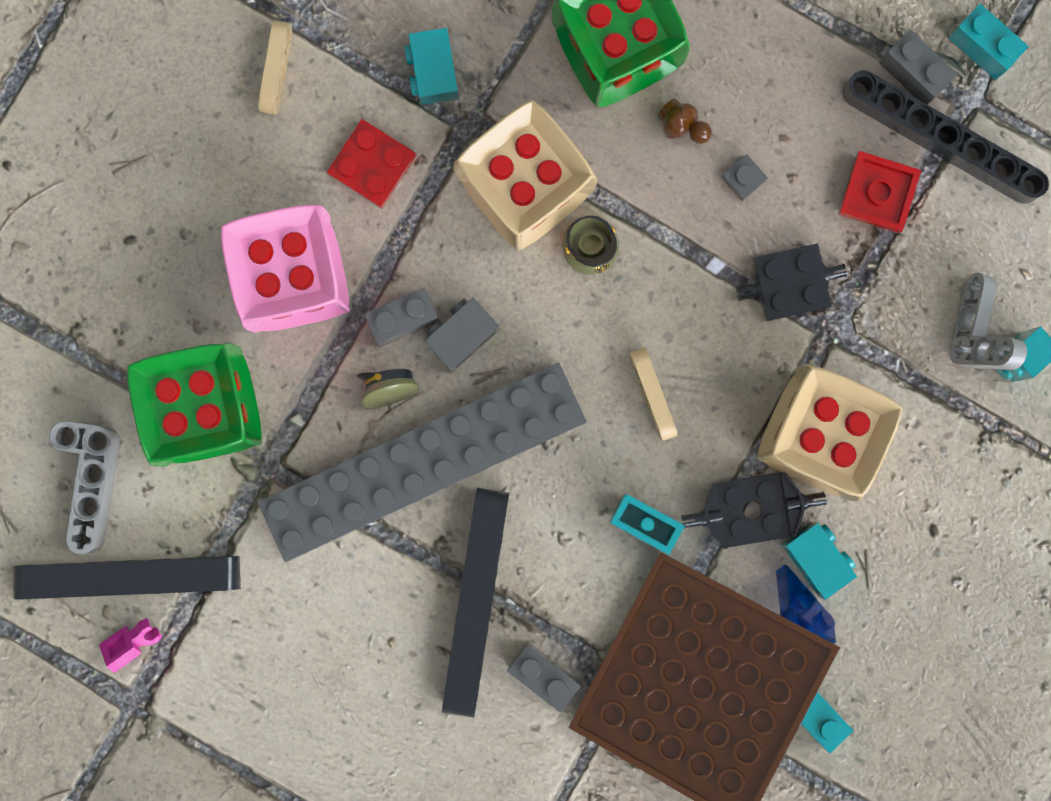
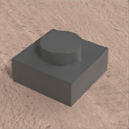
(744, 177)

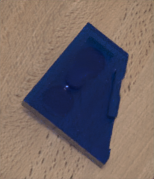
(801, 606)

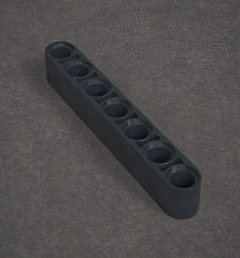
(961, 137)
(126, 577)
(475, 602)

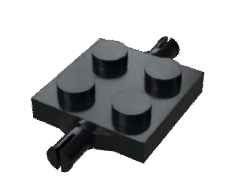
(791, 282)

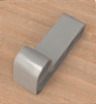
(84, 486)

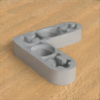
(979, 300)

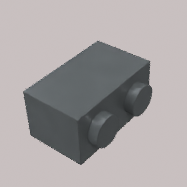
(917, 67)
(402, 317)
(461, 333)
(543, 676)

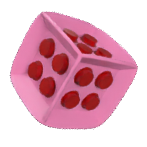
(284, 268)

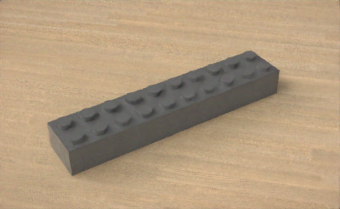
(421, 462)

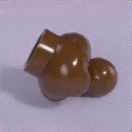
(680, 119)

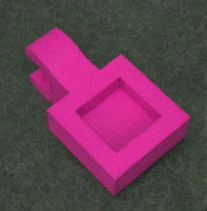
(125, 644)

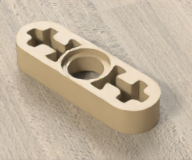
(275, 67)
(653, 394)

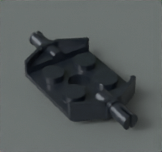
(779, 517)

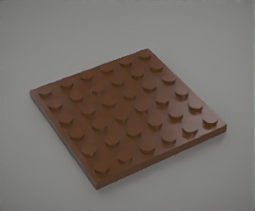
(703, 686)

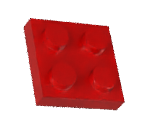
(371, 163)
(879, 192)

